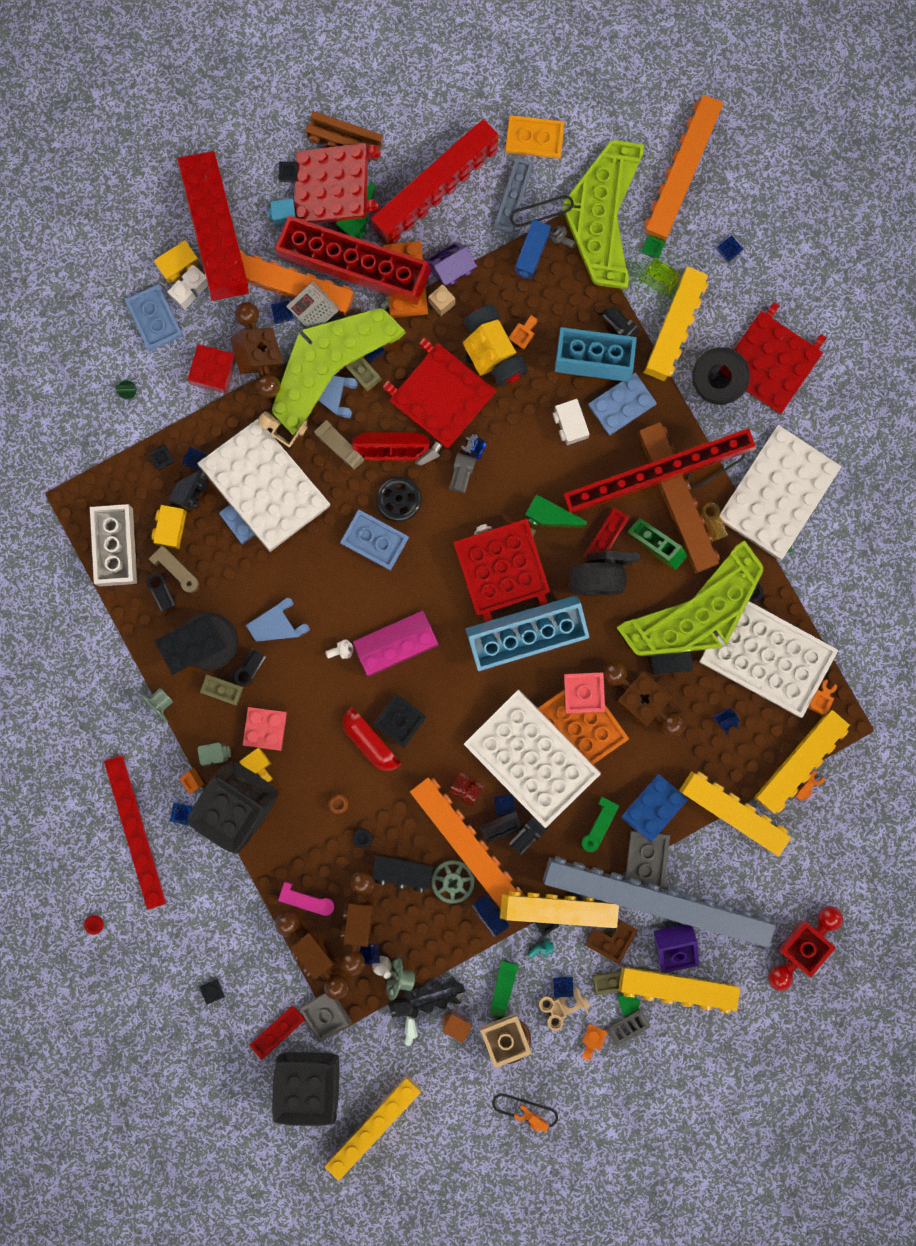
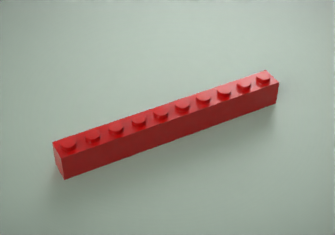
(660, 471)

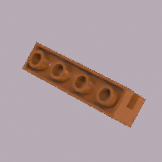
(340, 133)

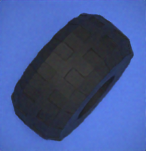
(702, 376)
(597, 579)
(228, 637)

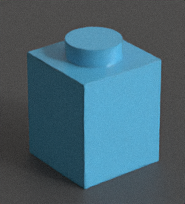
(281, 210)

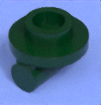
(126, 390)

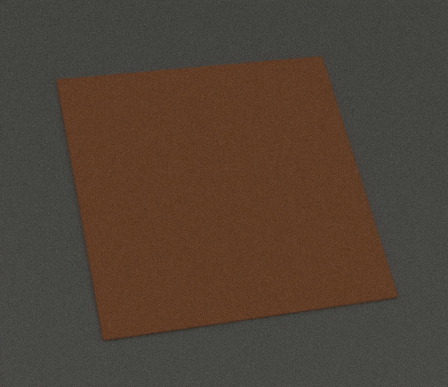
(352, 597)

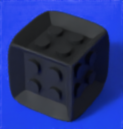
(232, 807)
(305, 1089)

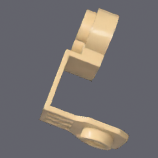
(268, 421)
(560, 1010)

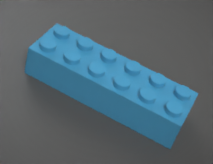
(527, 633)

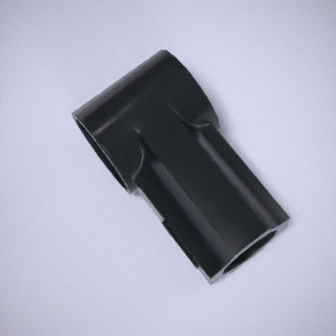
(620, 323)
(162, 593)
(251, 666)
(531, 831)

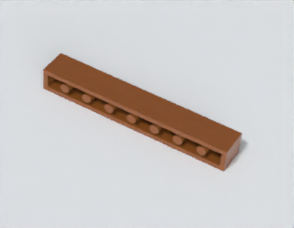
(680, 503)

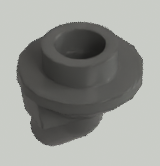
(558, 235)

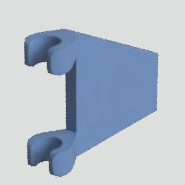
(332, 395)
(275, 624)

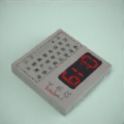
(312, 306)

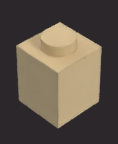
(441, 300)

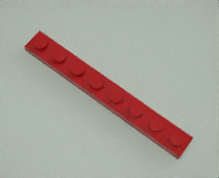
(135, 832)

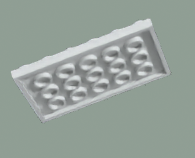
(263, 485)
(779, 492)
(772, 659)
(532, 758)

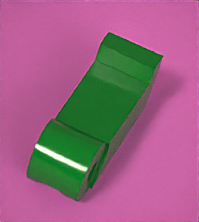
(593, 839)
(503, 988)

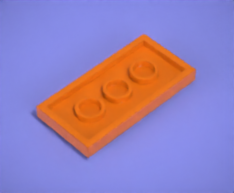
(399, 307)

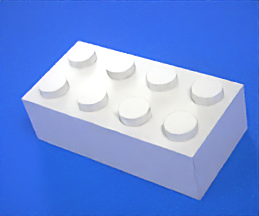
(113, 545)

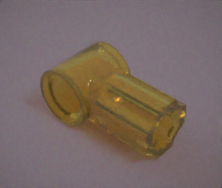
(714, 524)

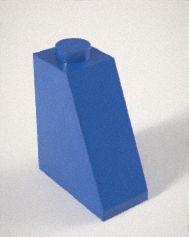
(532, 249)

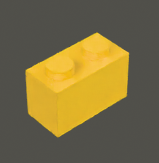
(176, 262)
(169, 526)

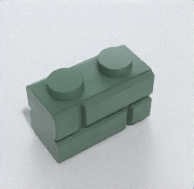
(213, 754)

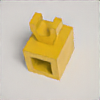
(257, 762)

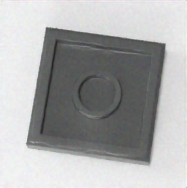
(325, 1016)

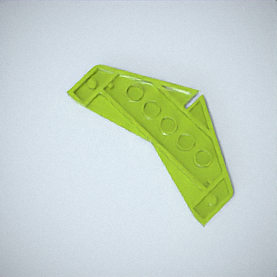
(596, 222)
(332, 348)
(694, 622)

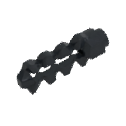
(403, 1007)

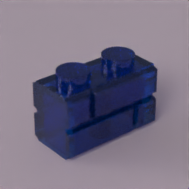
(490, 914)

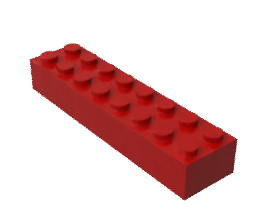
(435, 182)
(213, 226)
(353, 260)

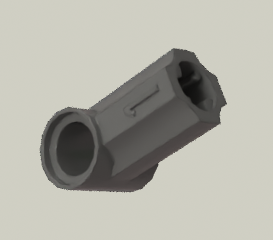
(462, 469)

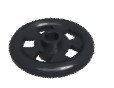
(410, 488)

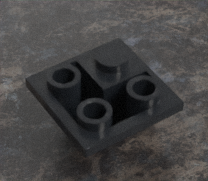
(187, 491)

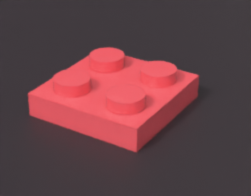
(584, 693)
(264, 728)

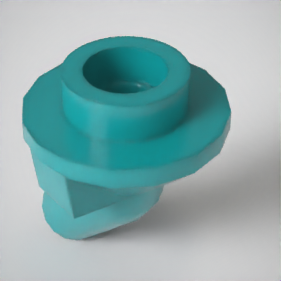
(545, 948)

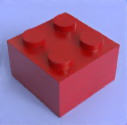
(212, 369)

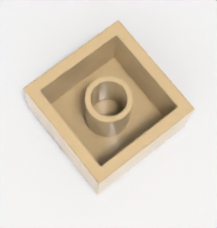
(505, 1040)

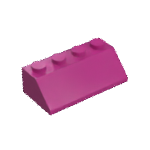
(395, 643)

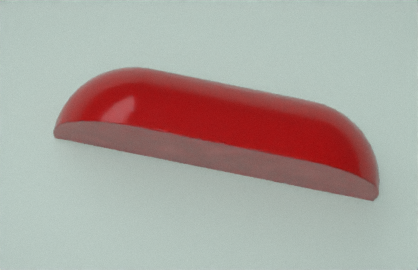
(391, 445)
(368, 742)

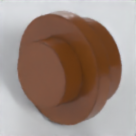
(338, 804)

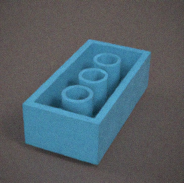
(595, 354)

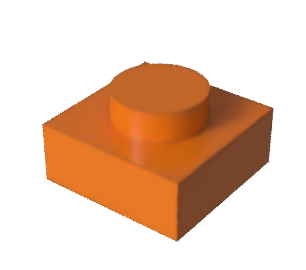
(191, 781)

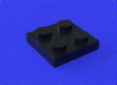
(615, 557)
(400, 720)

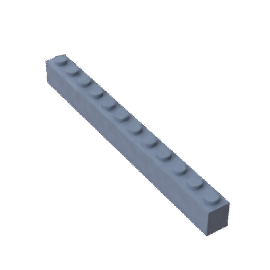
(659, 902)

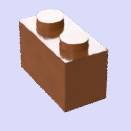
(456, 1025)

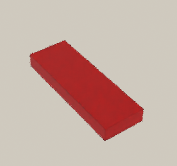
(608, 532)
(277, 1032)

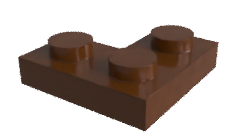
(614, 946)

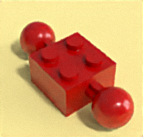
(805, 948)

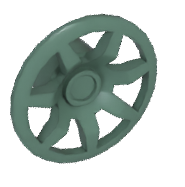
(158, 702)
(453, 882)
(401, 979)

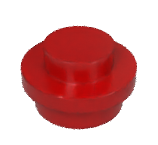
(94, 924)

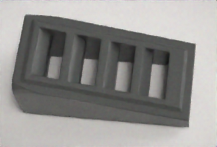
(630, 1017)

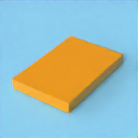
(534, 137)

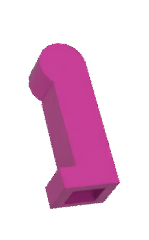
(305, 901)

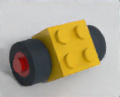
(491, 347)

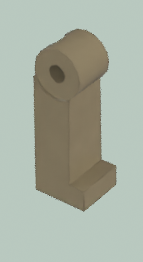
(338, 445)
(188, 581)

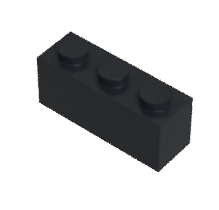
(402, 873)

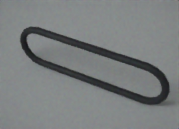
(540, 203)
(712, 477)
(525, 1101)

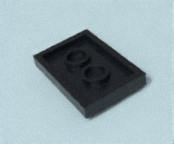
(189, 644)

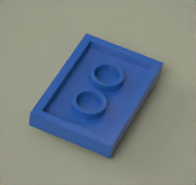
(654, 808)

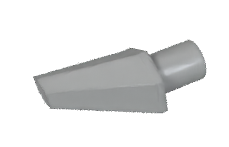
(429, 455)

